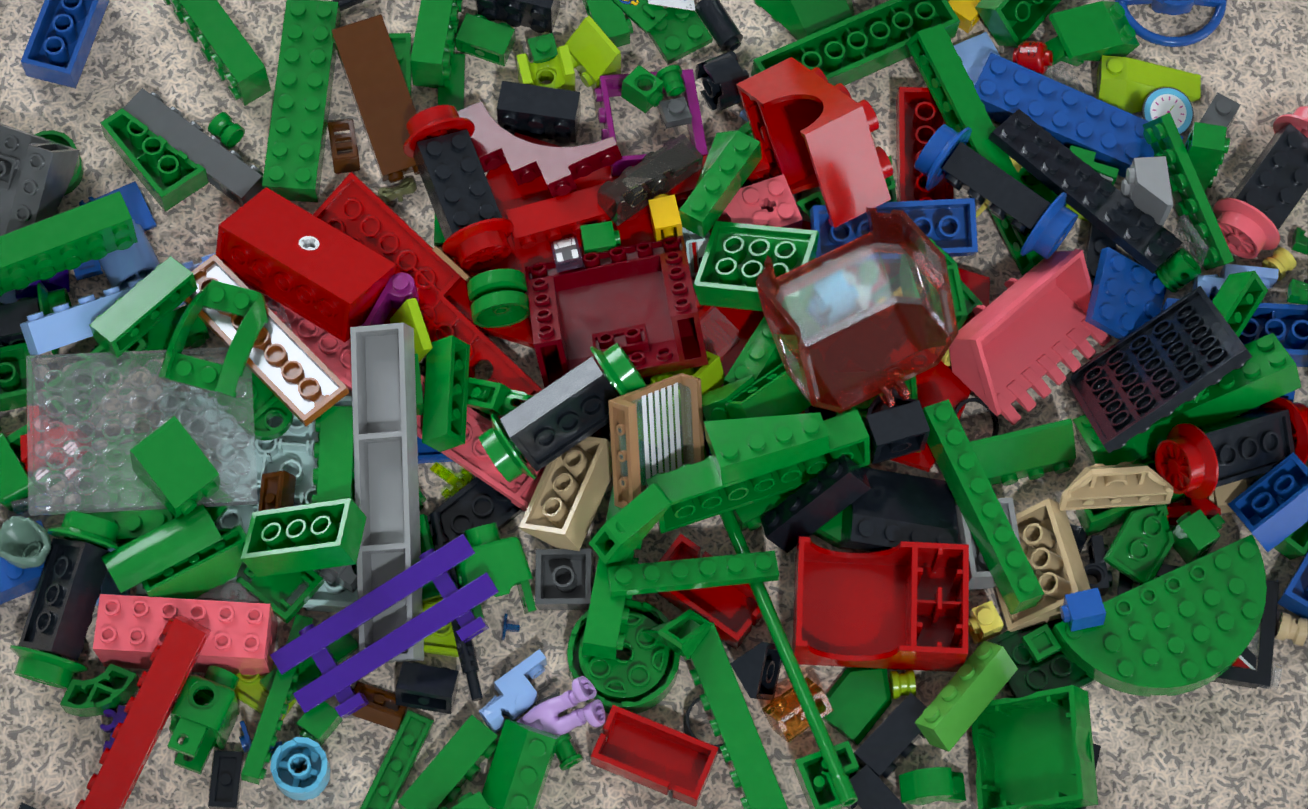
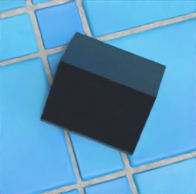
(759, 670)

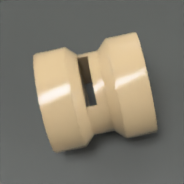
(1293, 629)

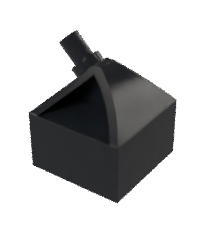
(895, 429)

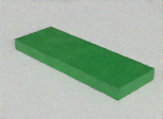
(309, 671)

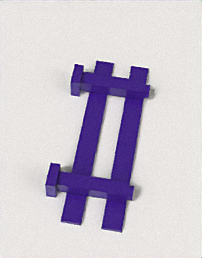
(338, 678)

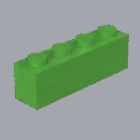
(966, 695)

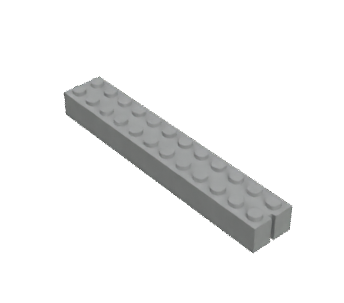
(386, 471)

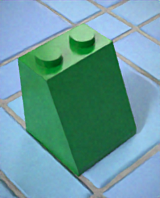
(174, 468)

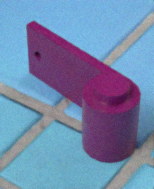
(396, 292)

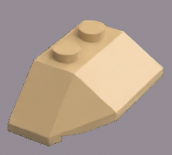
(1116, 487)

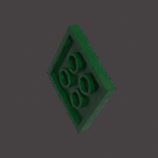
(1047, 674)

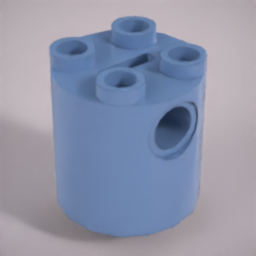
(130, 263)

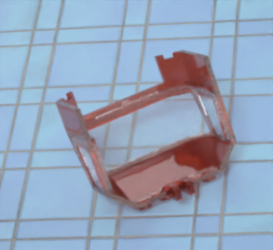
(862, 314)

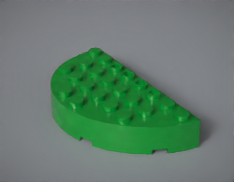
(1175, 627)

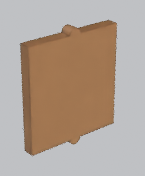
(453, 264)

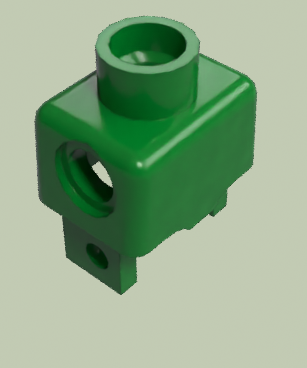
(12, 470)

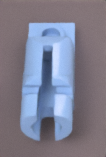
(1212, 283)
(515, 692)

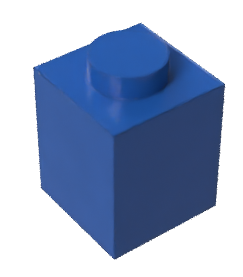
(1083, 609)

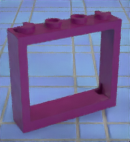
(612, 86)

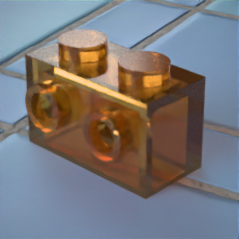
(786, 713)

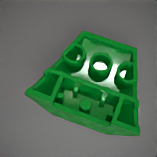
(807, 16)

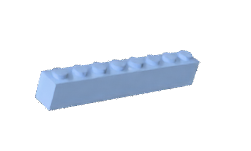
(72, 323)

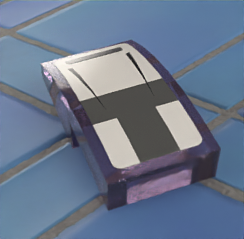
(567, 254)

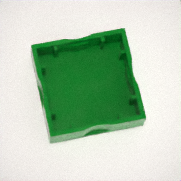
(1036, 752)

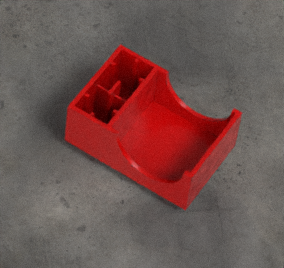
(817, 137)
(882, 607)

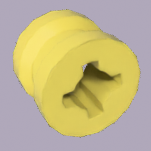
(1281, 260)

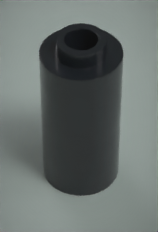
(719, 24)

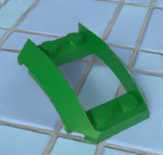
(207, 374)

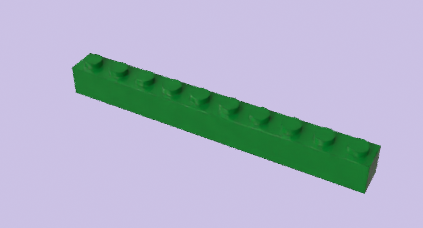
(271, 717)

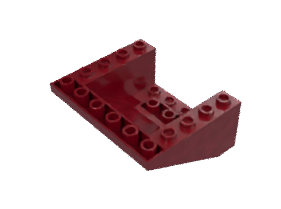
(619, 296)

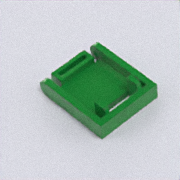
(278, 589)

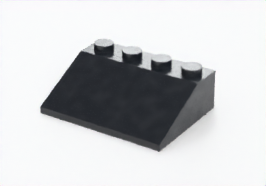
(899, 510)

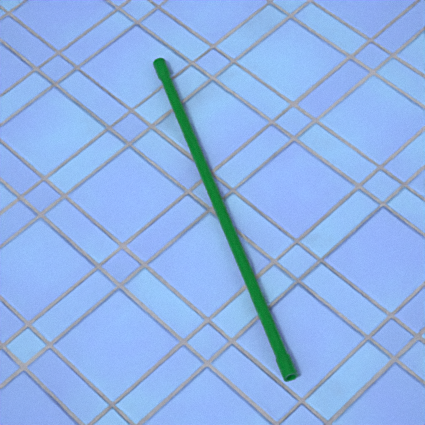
(839, 779)

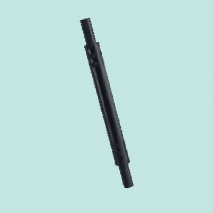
(465, 650)

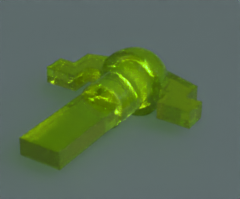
(456, 482)

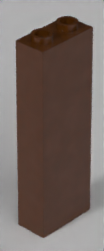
(378, 93)

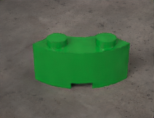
(103, 692)

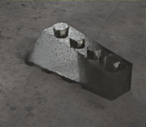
(651, 177)

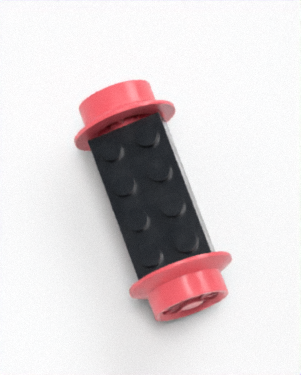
(1268, 189)

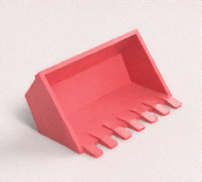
(1027, 335)

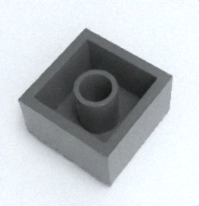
(564, 579)

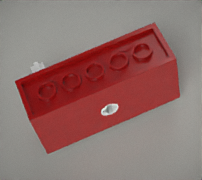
(303, 263)

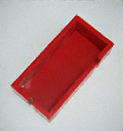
(729, 607)
(654, 755)

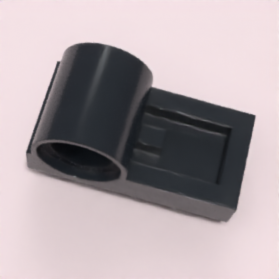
(1097, 566)

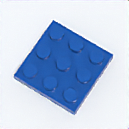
(1123, 295)

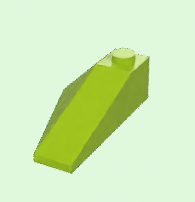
(1129, 81)

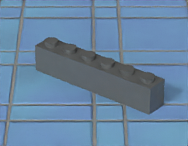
(223, 168)

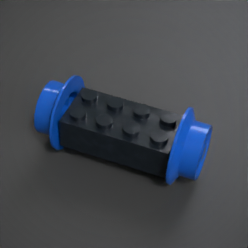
(1007, 197)

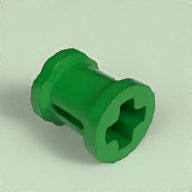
(566, 753)

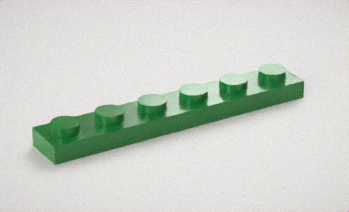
(692, 573)

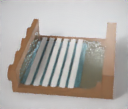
(654, 433)

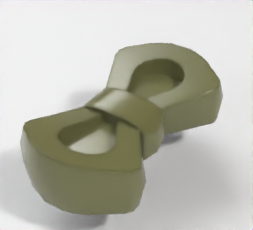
(407, 186)

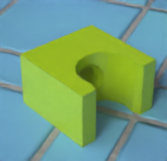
(557, 70)

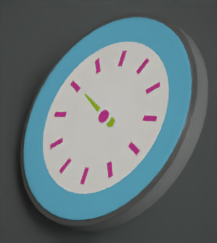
(1166, 101)

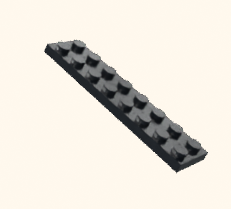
(1085, 190)

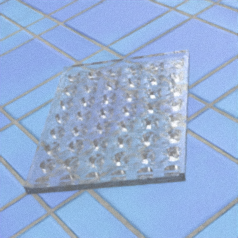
(97, 407)

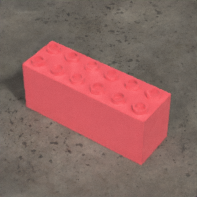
(238, 640)

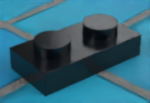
(226, 780)

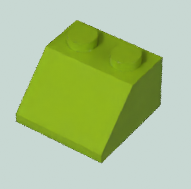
(593, 53)

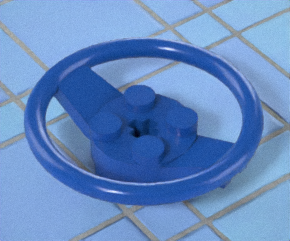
(1175, 7)

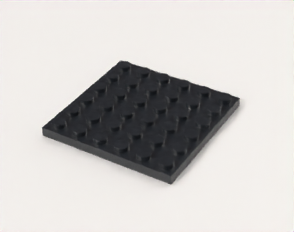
(1157, 369)

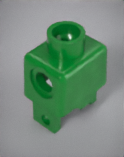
(503, 562)
(204, 716)

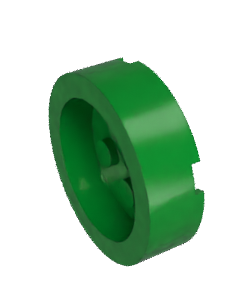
(631, 683)

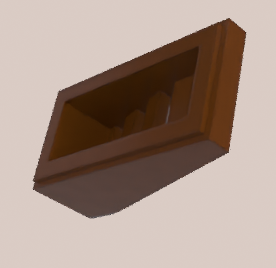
(344, 161)

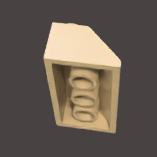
(570, 494)

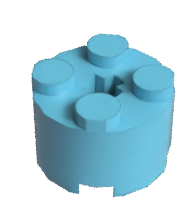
(293, 755)

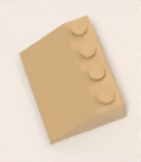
(1055, 560)

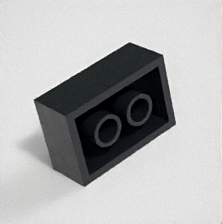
(535, 14)
(539, 111)

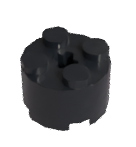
(720, 80)

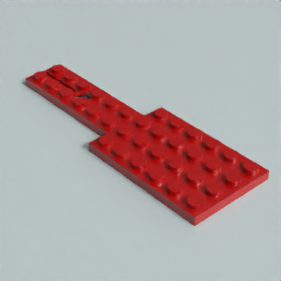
(369, 220)

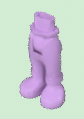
(546, 717)

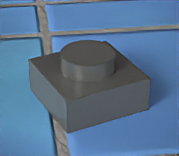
(675, 112)

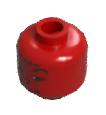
(1033, 56)

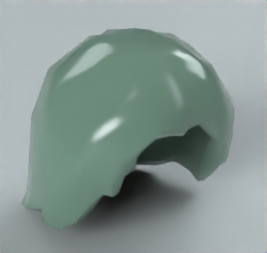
(24, 542)

